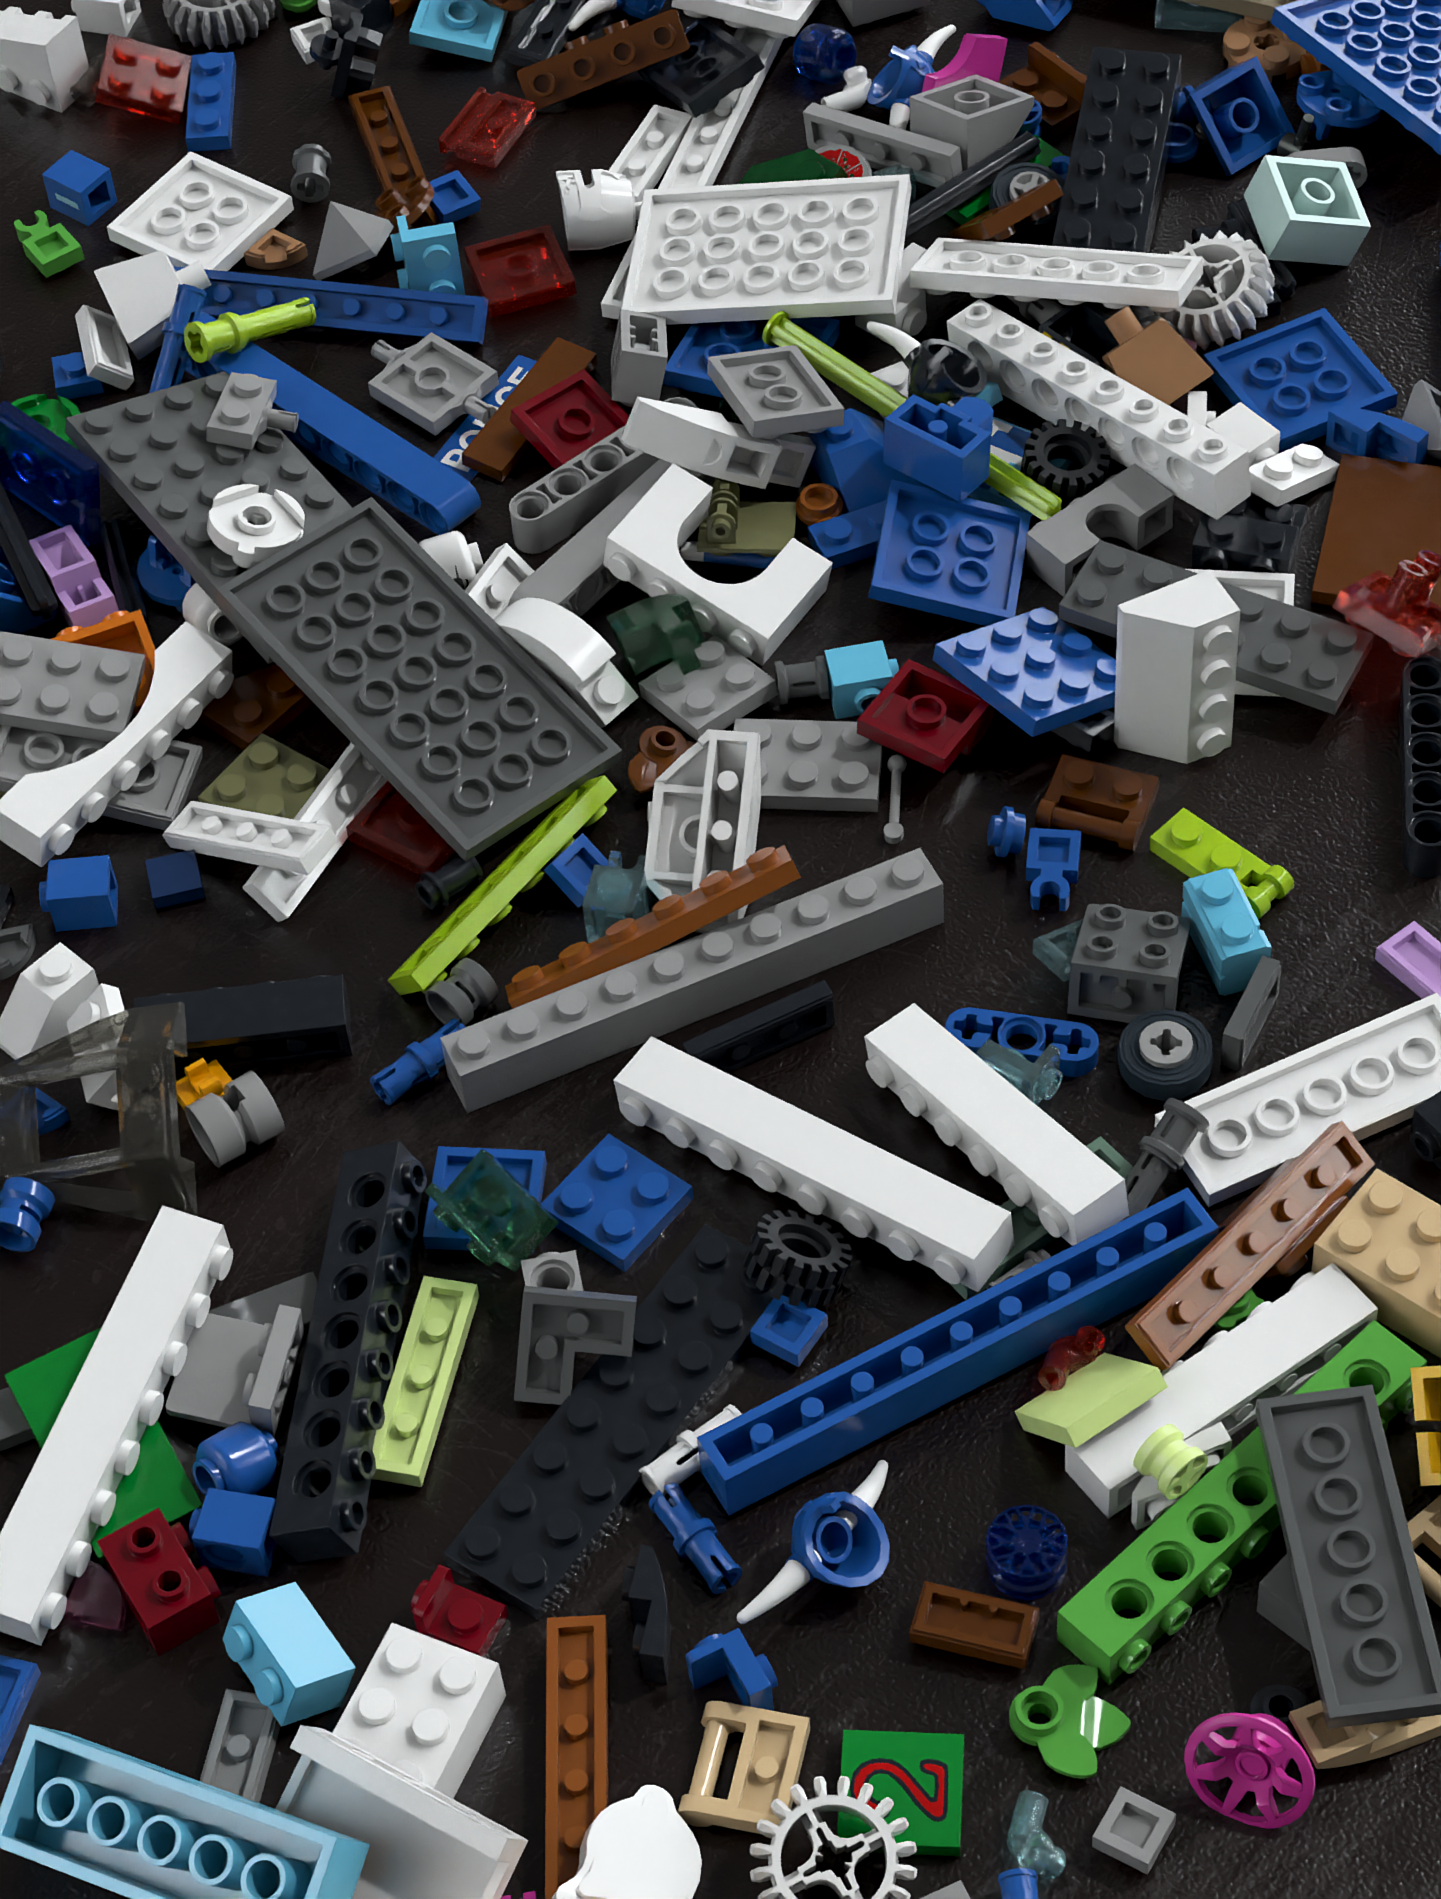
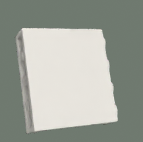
(416, 1835)

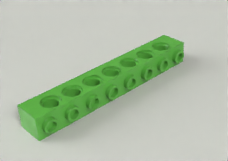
(1211, 1507)

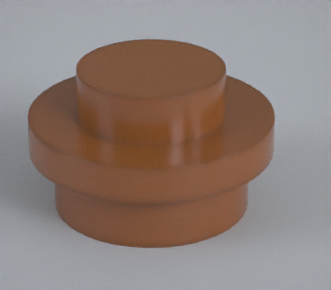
(818, 503)

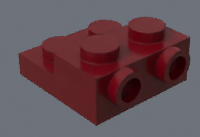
(926, 717)

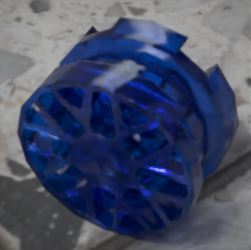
(1026, 1554)

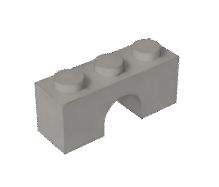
(1123, 507)

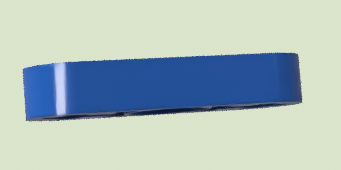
(1009, 1024)

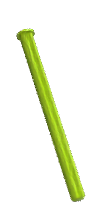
(885, 400)

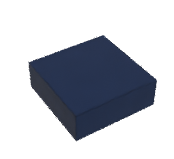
(174, 879)

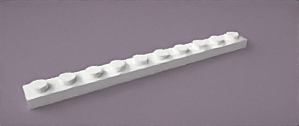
(704, 147)
(353, 777)

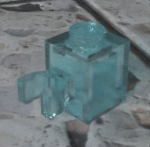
(614, 895)

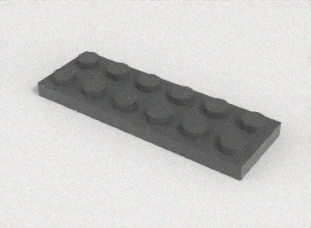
(1278, 643)
(1351, 1557)

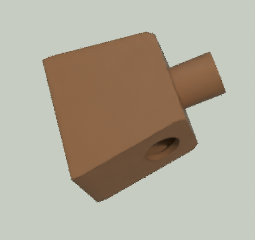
(1153, 357)

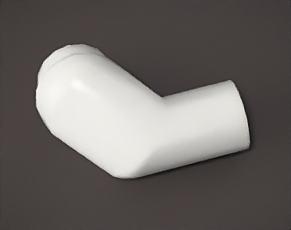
(853, 94)

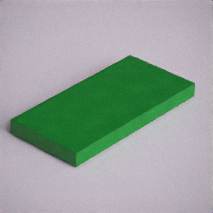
(158, 1475)

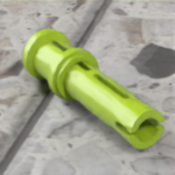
(233, 331)

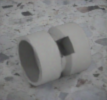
(235, 1118)

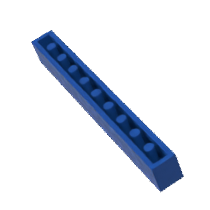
(951, 1353)

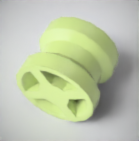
(1170, 1461)

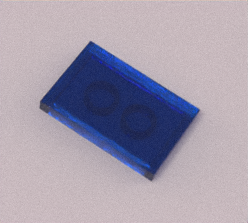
(49, 474)

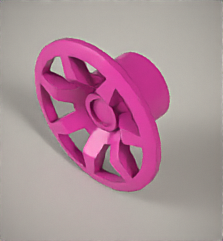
(1254, 1762)

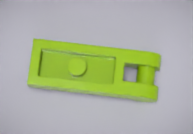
(1201, 849)

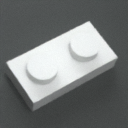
(1292, 474)

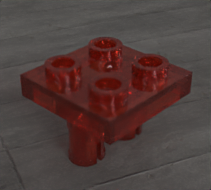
(1397, 605)

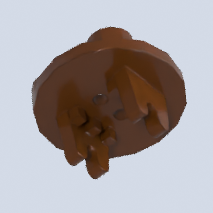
(410, 201)

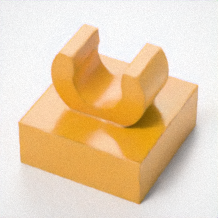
(200, 1081)

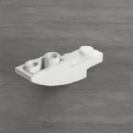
(715, 447)

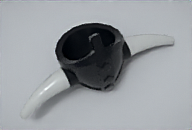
(937, 367)

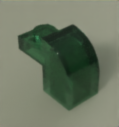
(658, 631)

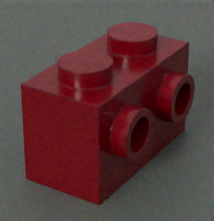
(160, 1580)

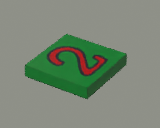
(920, 1777)

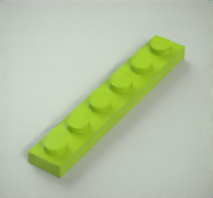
(491, 899)

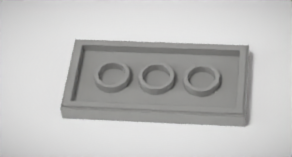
(152, 799)

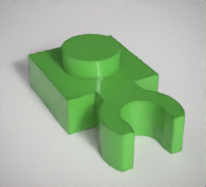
(48, 247)

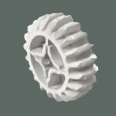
(1241, 288)
(808, 1812)

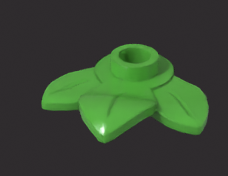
(1076, 1724)

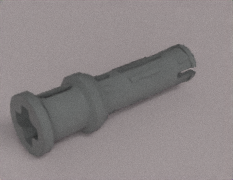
(1162, 1152)

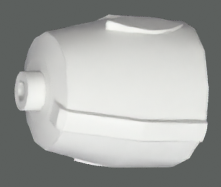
(597, 212)

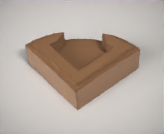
(275, 251)

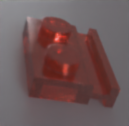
(487, 127)

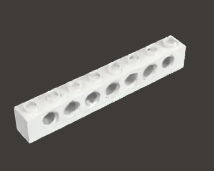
(1136, 426)

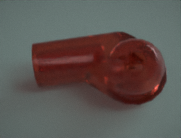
(1070, 1355)

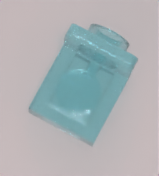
(1034, 1080)

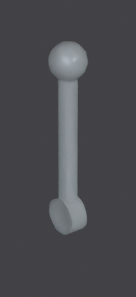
(893, 831)

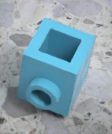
(857, 676)

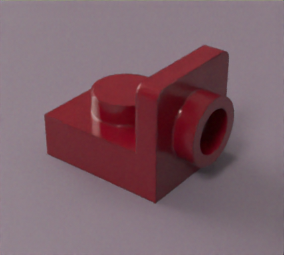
(456, 1613)

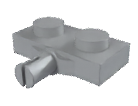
(247, 412)

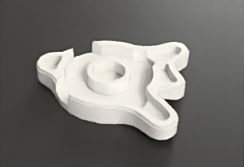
(637, 1852)

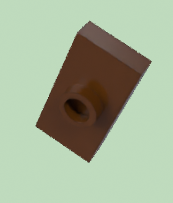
(974, 1625)

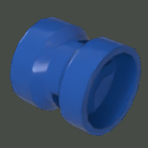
(21, 1211)

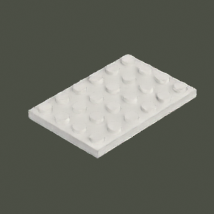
(769, 250)

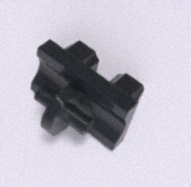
(332, 51)

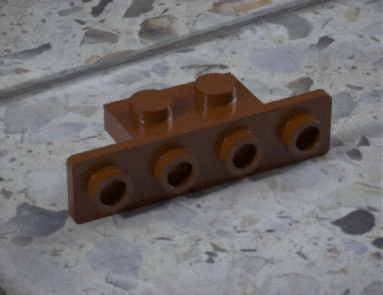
(603, 59)

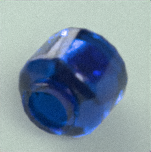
(824, 53)

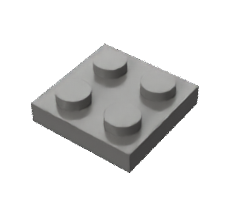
(712, 695)

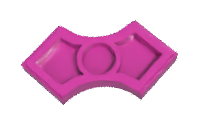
(977, 55)

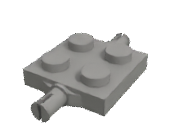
(432, 383)

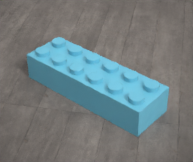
(161, 1831)

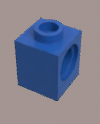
(234, 1532)

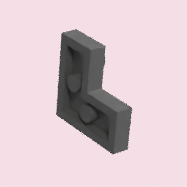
(557, 1326)

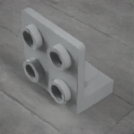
(238, 1371)

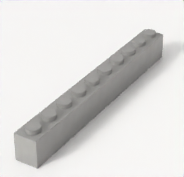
(692, 980)

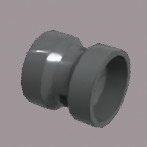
(462, 992)

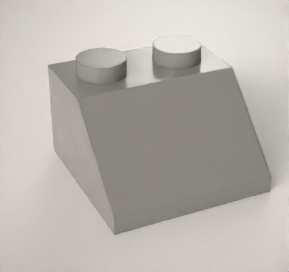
(971, 115)

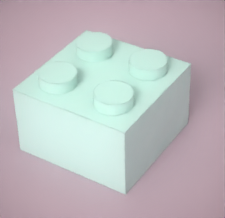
(1306, 210)

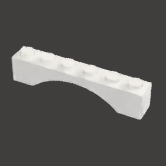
(53, 805)

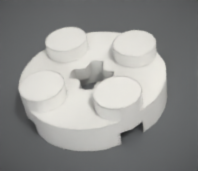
(276, 520)

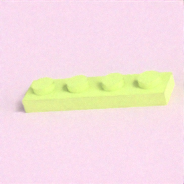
(423, 1379)

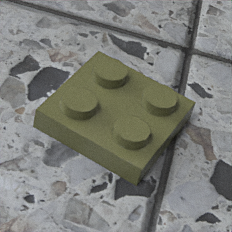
(266, 780)

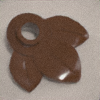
(657, 752)

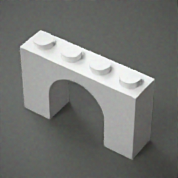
(746, 615)

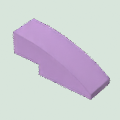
(74, 577)

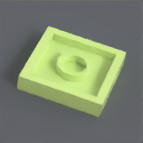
(1091, 1400)

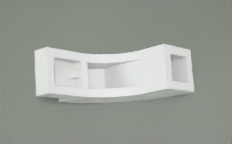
(570, 654)

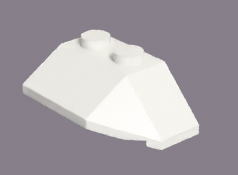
(705, 815)

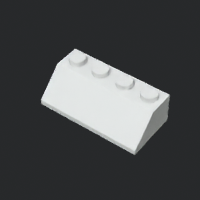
(1177, 670)

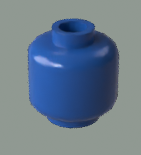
(237, 1460)

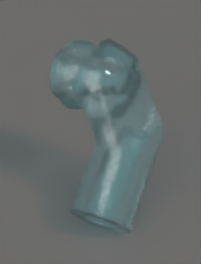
(1029, 1842)

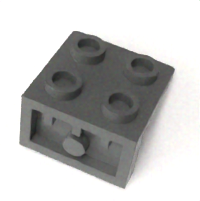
(1126, 962)

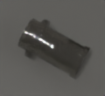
(86, 87)

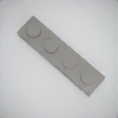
(883, 144)

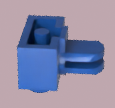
(941, 443)

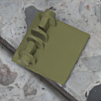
(745, 525)

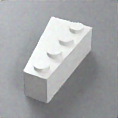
(41, 56)

